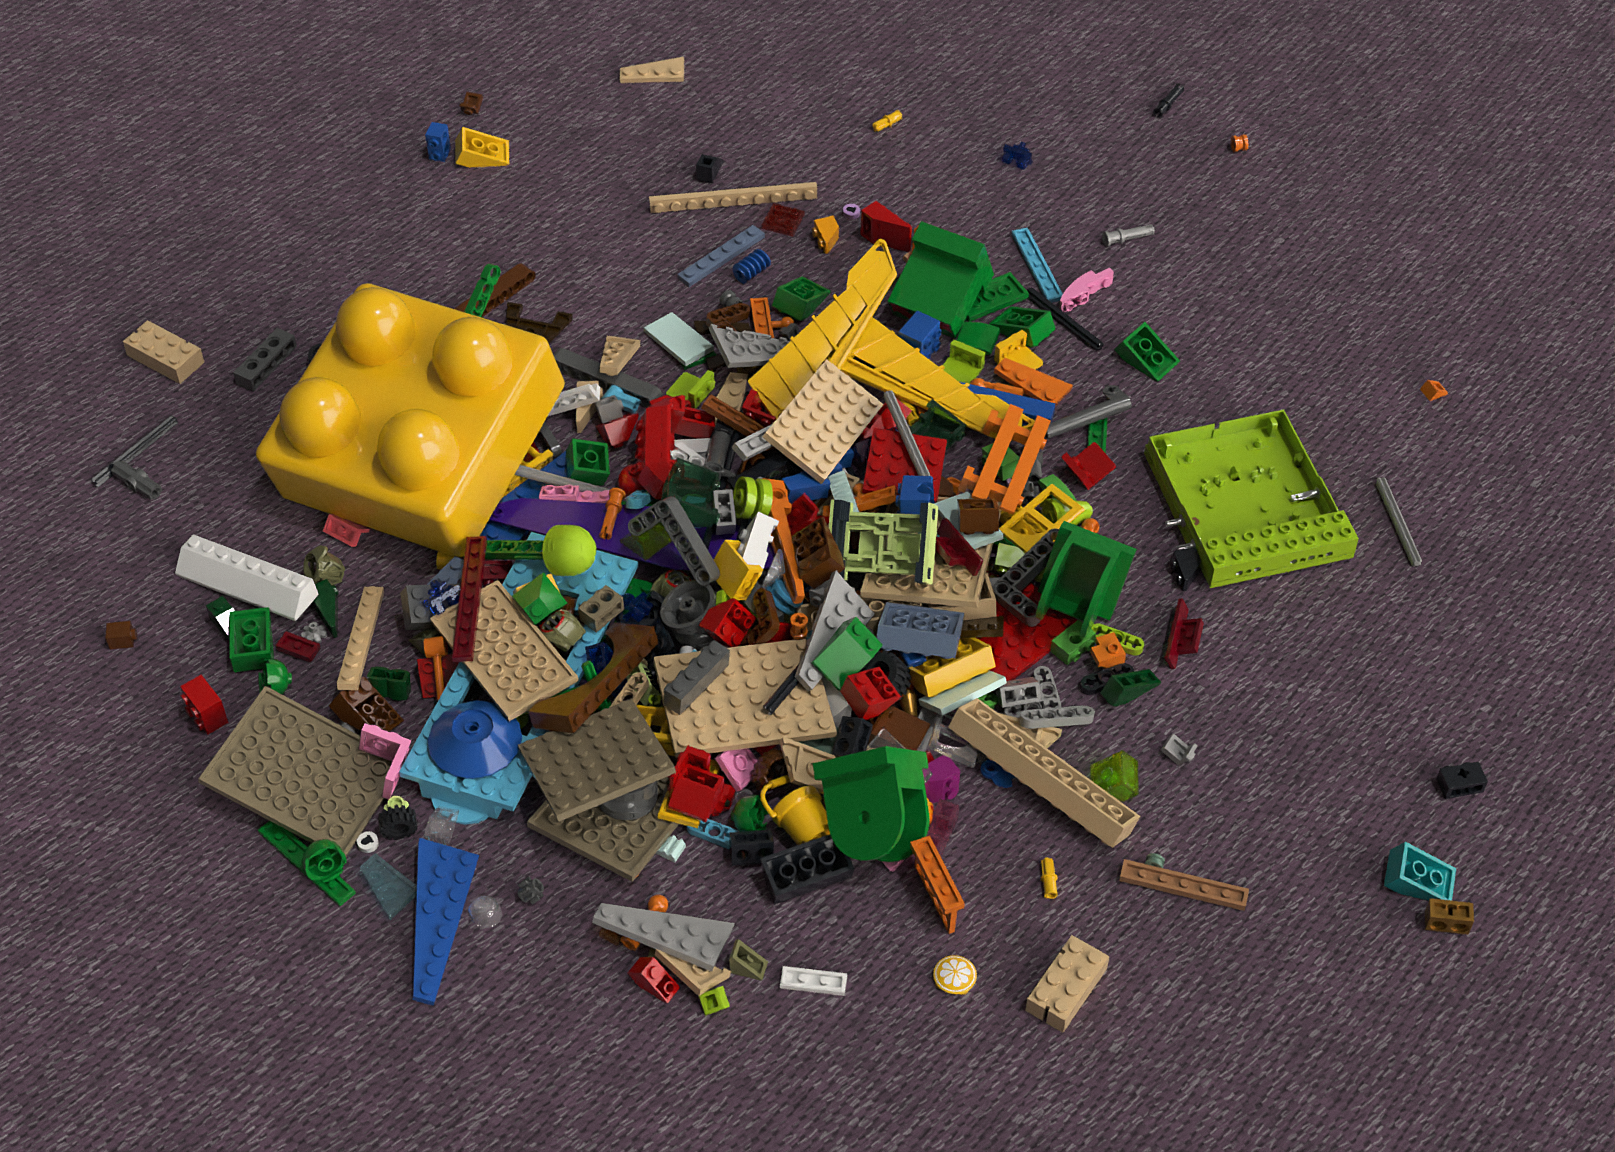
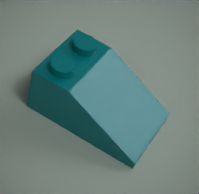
(1419, 874)

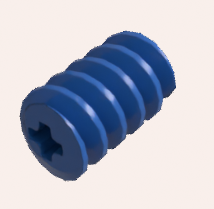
(751, 266)

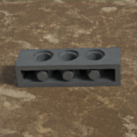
(265, 359)

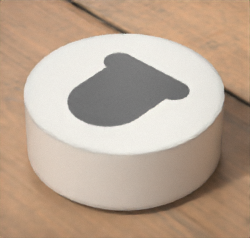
(367, 842)

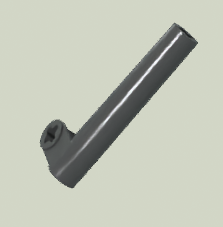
(1115, 403)

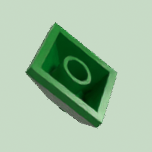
(539, 599)

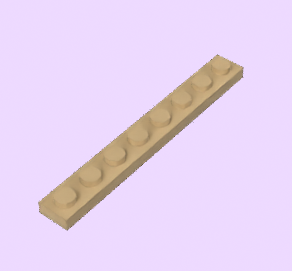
(360, 638)

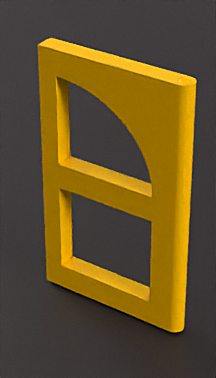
(1026, 542)

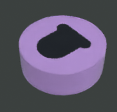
(851, 211)

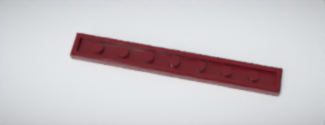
(469, 599)

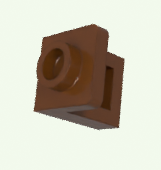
(471, 103)

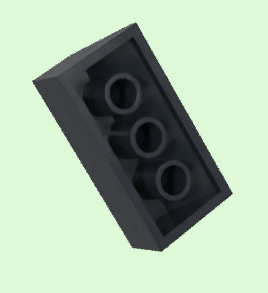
(805, 869)

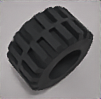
(898, 674)

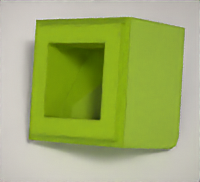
(714, 1000)

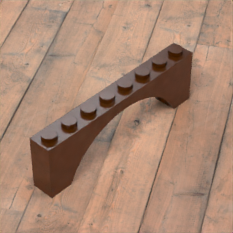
(570, 710)

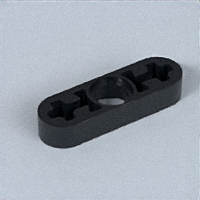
(1098, 686)

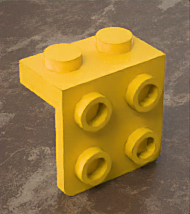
(1016, 350)

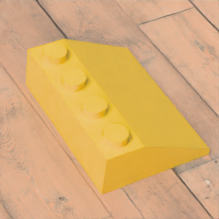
(941, 674)

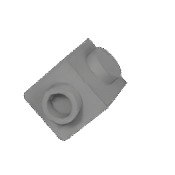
(1178, 750)

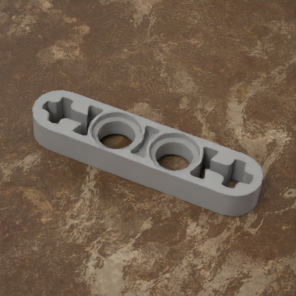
(1056, 717)

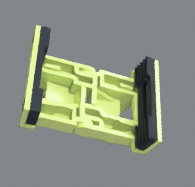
(873, 557)

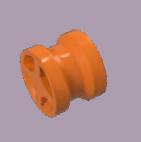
(1239, 143)

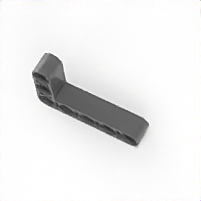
(678, 534)
(1026, 575)

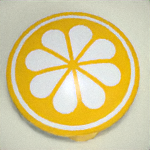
(954, 975)

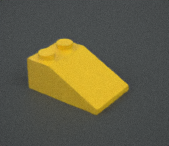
(480, 149)

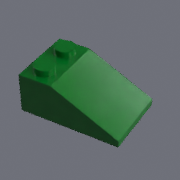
(799, 298)
(1035, 322)
(1147, 353)
(250, 638)
(846, 652)

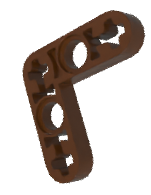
(737, 313)
(768, 622)

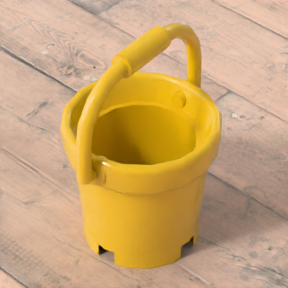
(798, 812)

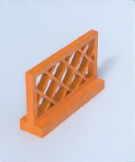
(937, 881)

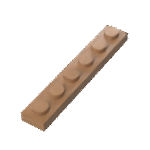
(1184, 885)

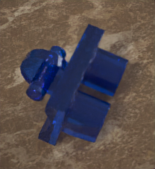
(1018, 153)
(441, 593)
(637, 607)

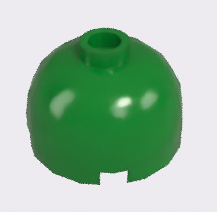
(274, 675)
(748, 813)
(323, 860)

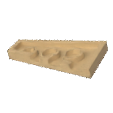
(660, 71)

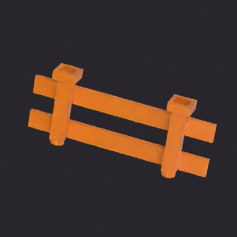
(1007, 430)

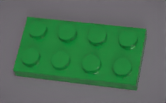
(999, 294)

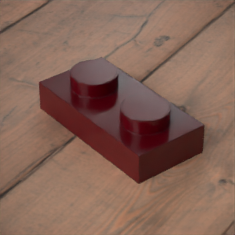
(298, 646)

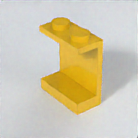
(736, 575)

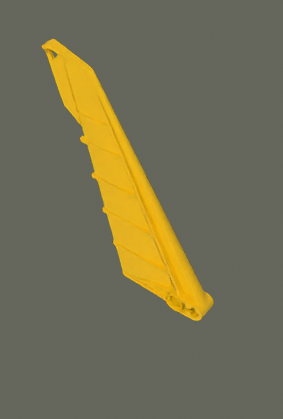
(799, 360)
(900, 360)

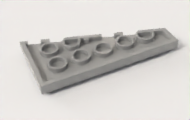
(745, 347)
(838, 606)
(681, 936)

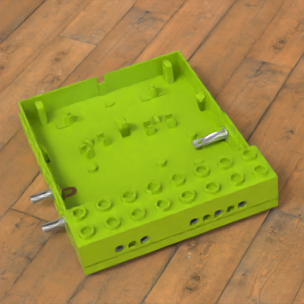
(1264, 521)

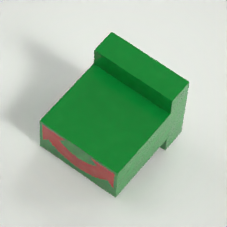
(941, 278)

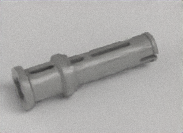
(1120, 235)

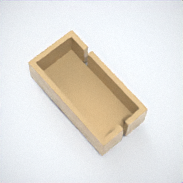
(163, 352)
(1067, 983)

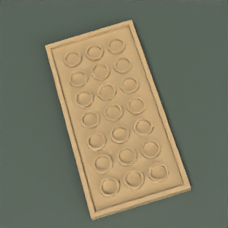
(823, 421)
(510, 653)

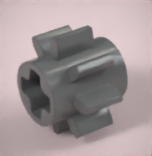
(1029, 492)
(530, 890)

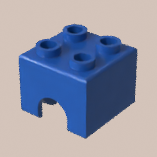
(922, 333)
(913, 492)

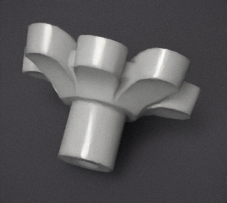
(314, 632)

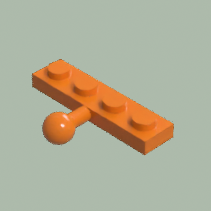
(762, 319)
(870, 500)

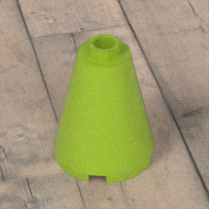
(1054, 510)

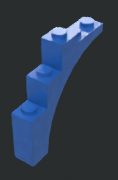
(805, 483)

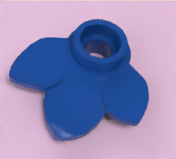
(998, 776)

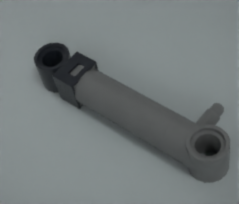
(718, 449)

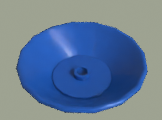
(475, 752)

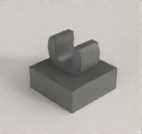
(791, 330)

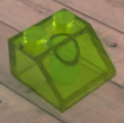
(648, 542)
(1117, 775)

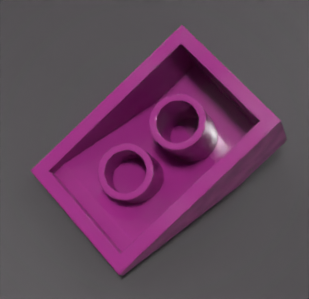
(944, 780)

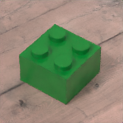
(588, 461)

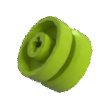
(752, 497)

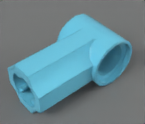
(629, 402)

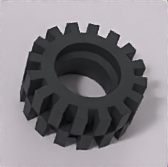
(397, 822)

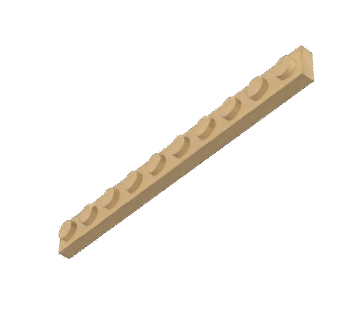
(733, 197)

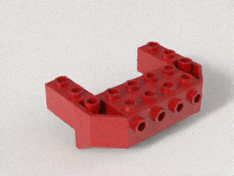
(656, 438)

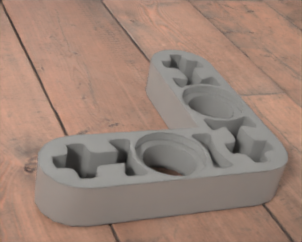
(1046, 700)

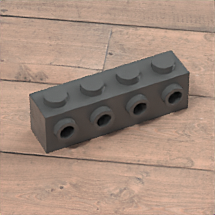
(696, 677)

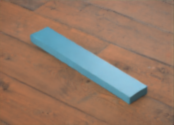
(1037, 264)

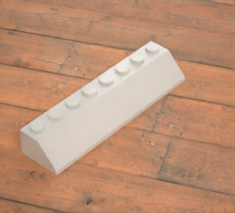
(245, 577)

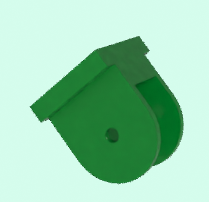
(1084, 575)
(875, 802)

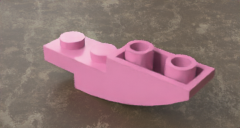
(1087, 284)
(572, 493)

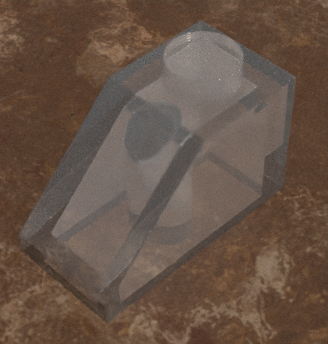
(441, 825)

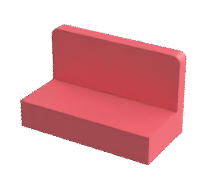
(344, 530)

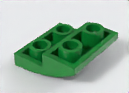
(979, 336)

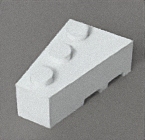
(756, 539)

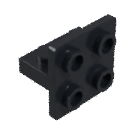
(665, 644)

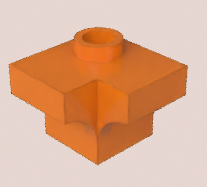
(1108, 651)

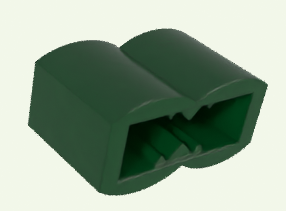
(390, 683)

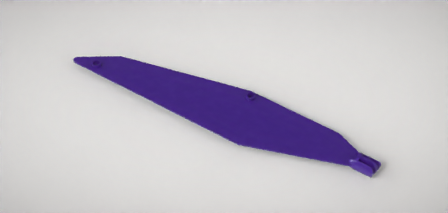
(543, 514)

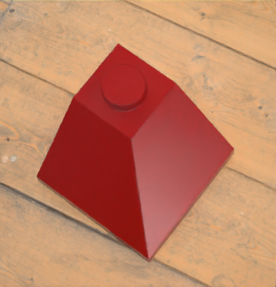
(618, 430)

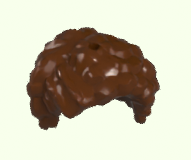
(768, 768)

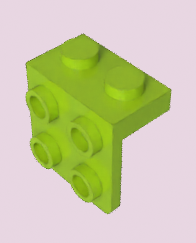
(964, 362)
(693, 388)

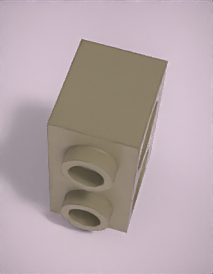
(601, 608)

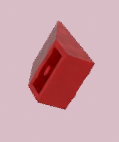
(881, 223)
(883, 420)

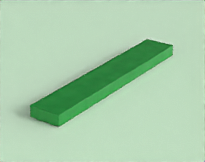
(293, 850)

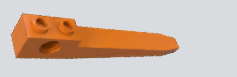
(782, 540)

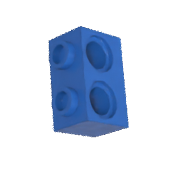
(438, 141)

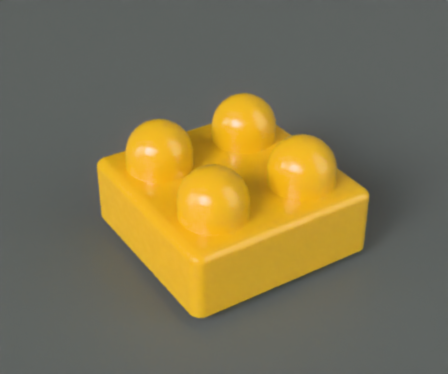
(411, 418)

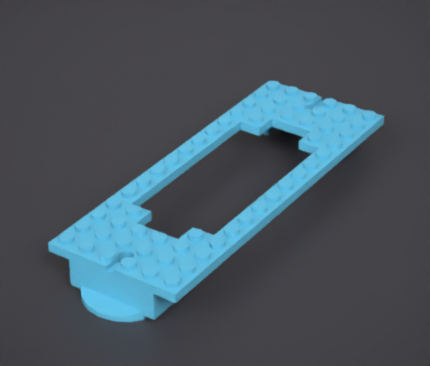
(490, 794)

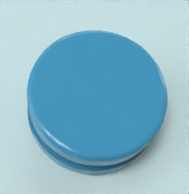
(782, 598)

